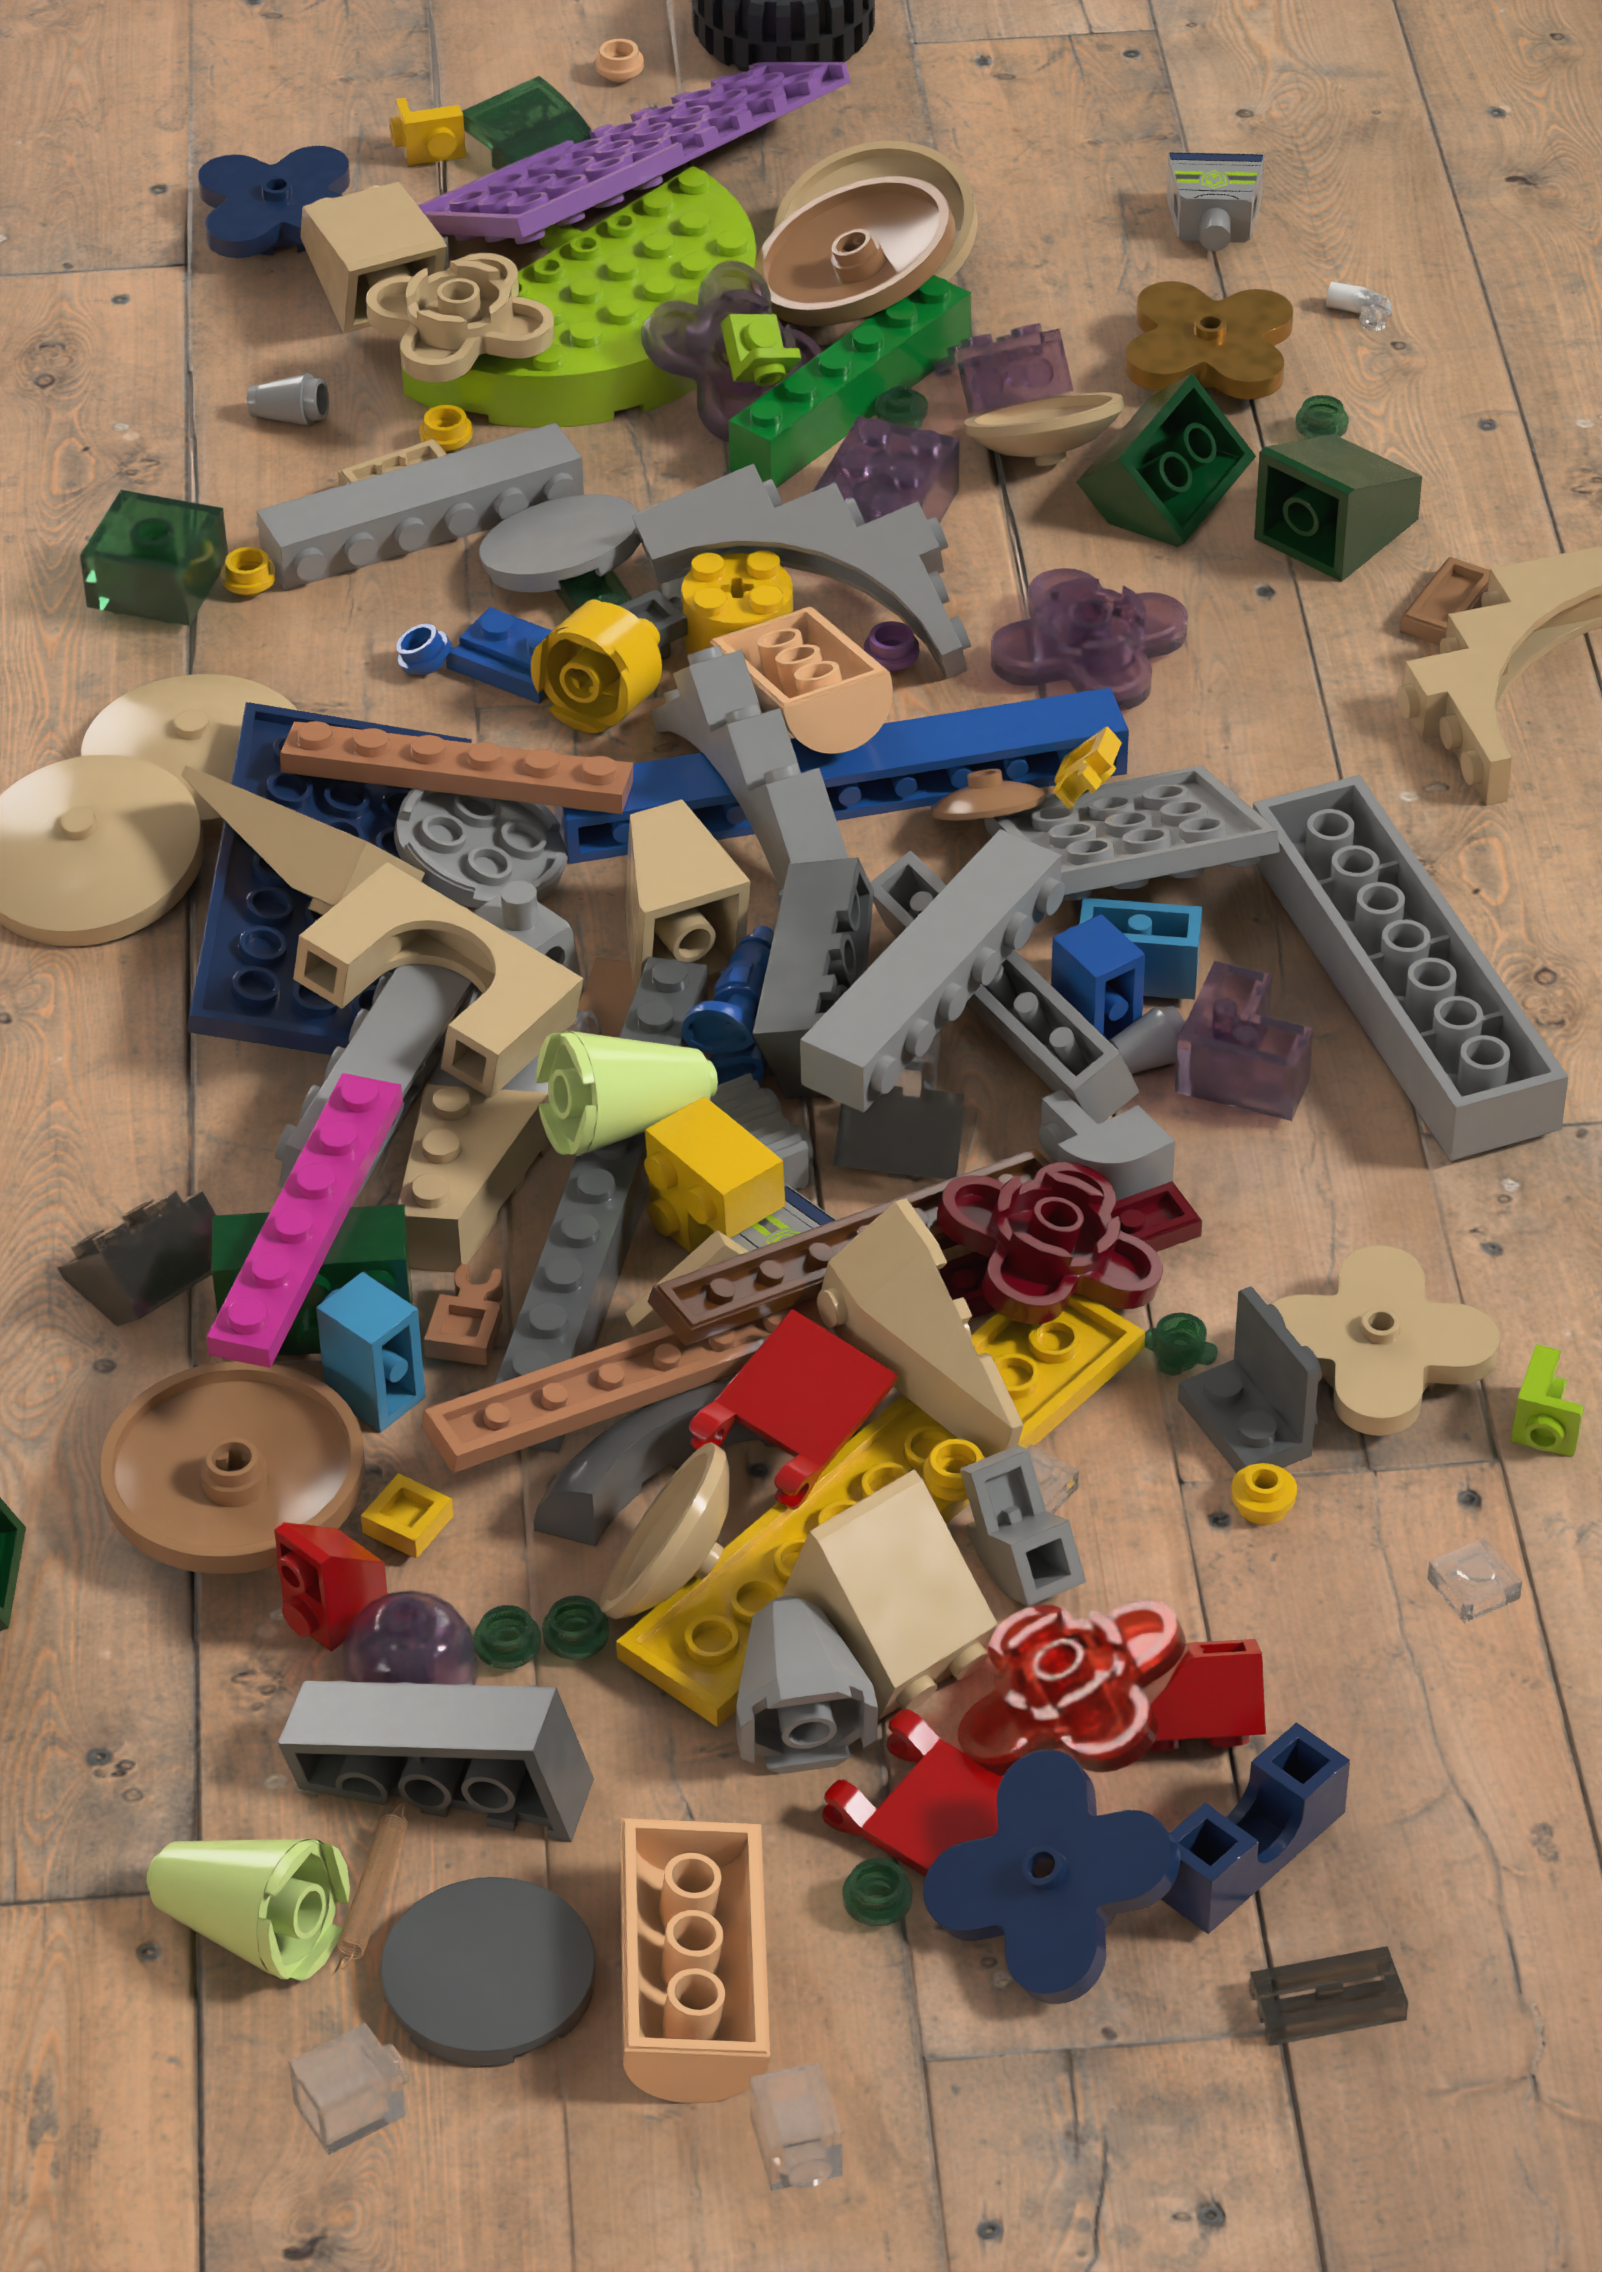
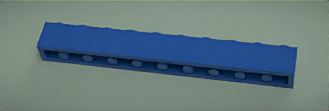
(896, 770)

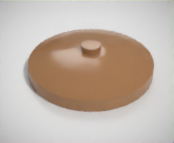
(856, 250)
(224, 1458)

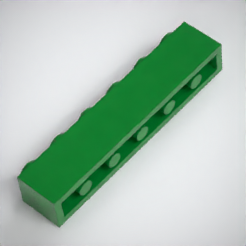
(827, 394)

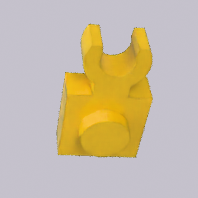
(1086, 767)

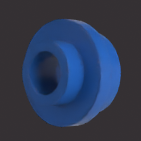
(422, 649)

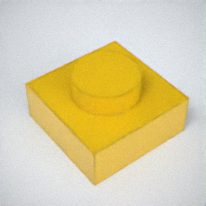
(407, 1515)

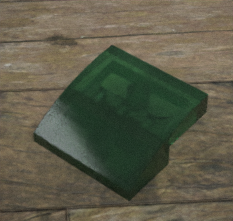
(524, 122)

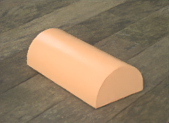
(817, 676)
(693, 1958)

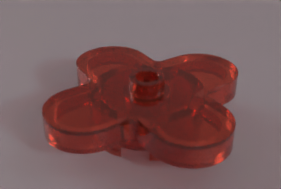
(1073, 1686)

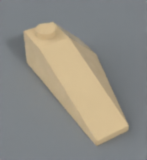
(299, 848)
(895, 1308)

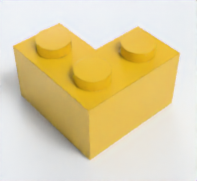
(709, 1175)

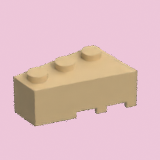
(464, 1168)

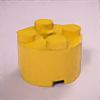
(732, 594)
(597, 666)

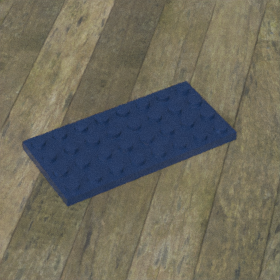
(256, 917)

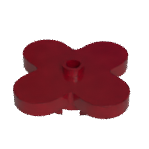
(1049, 1242)

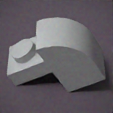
(1124, 1149)
(1014, 1536)

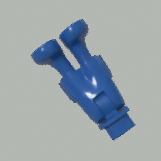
(729, 1020)

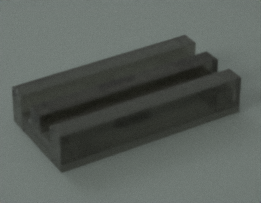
(1332, 2006)

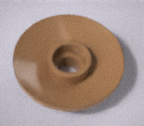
(987, 798)

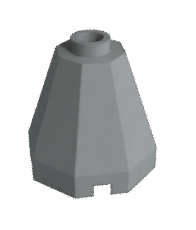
(801, 1691)

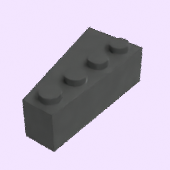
(813, 959)
(442, 1748)

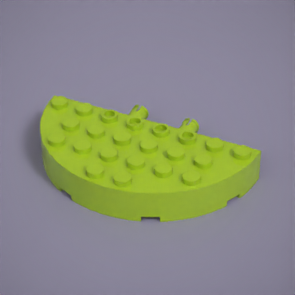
(600, 295)

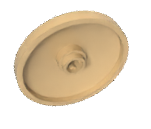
(893, 159)
(180, 724)
(95, 849)

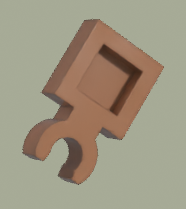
(468, 1323)

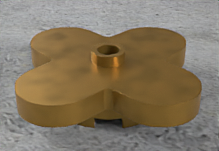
(1217, 341)

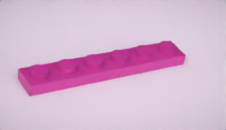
(304, 1221)

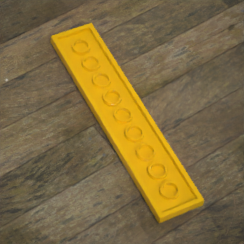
(701, 1634)

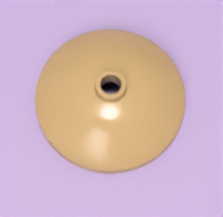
(1046, 425)
(672, 1537)

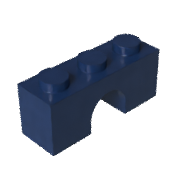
(1290, 1800)

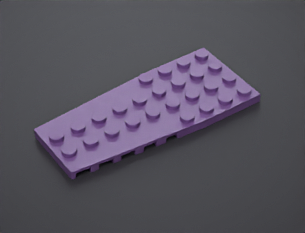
(573, 177)

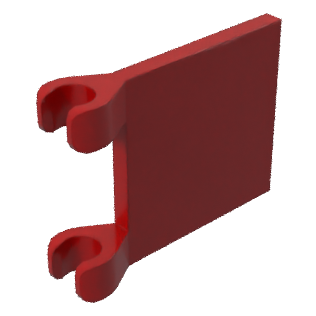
(803, 1396)
(931, 1809)

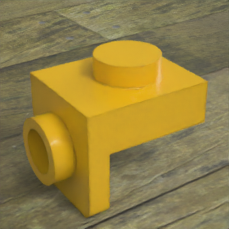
(428, 133)

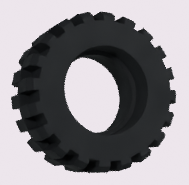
(782, 29)

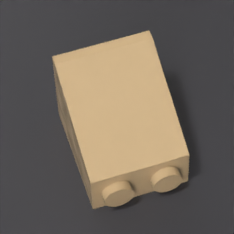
(367, 240)
(681, 892)
(896, 1593)

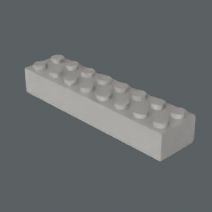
(1410, 970)

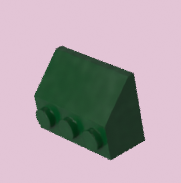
(1168, 465)

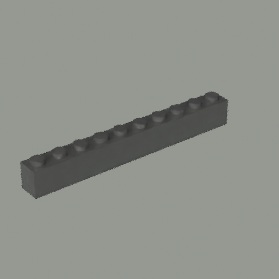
(598, 1205)

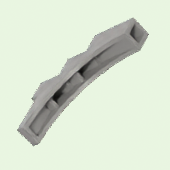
(821, 534)
(755, 757)

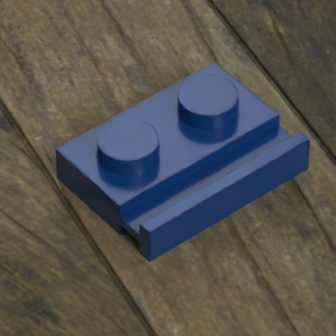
(499, 653)

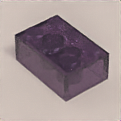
(894, 467)

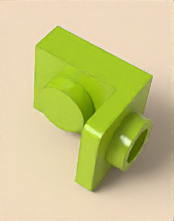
(757, 349)
(1541, 1413)

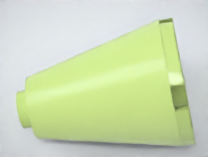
(614, 1087)
(256, 1898)

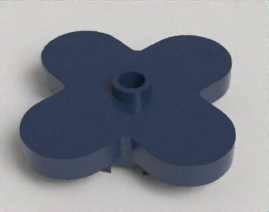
(263, 202)
(1051, 1876)

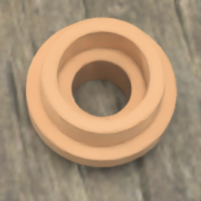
(619, 60)

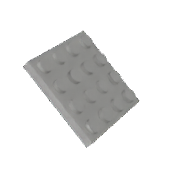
(1144, 831)

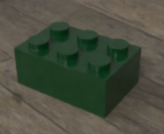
(368, 1242)

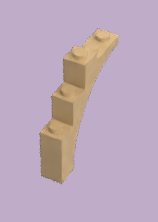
(1486, 650)

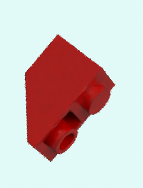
(325, 1580)
(1210, 1695)

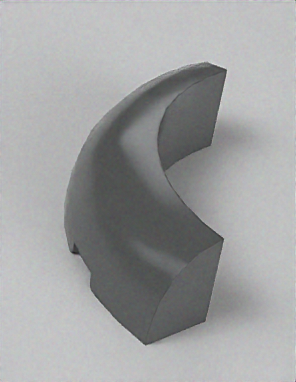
(618, 1461)

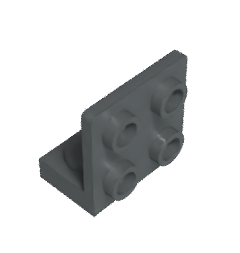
(1263, 1398)

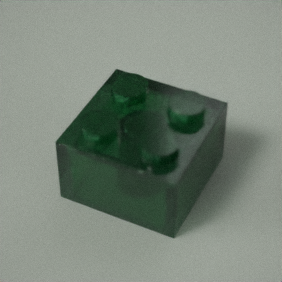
(154, 557)

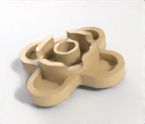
(459, 316)
(1386, 1341)

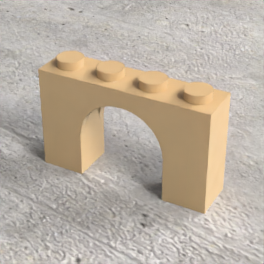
(404, 922)

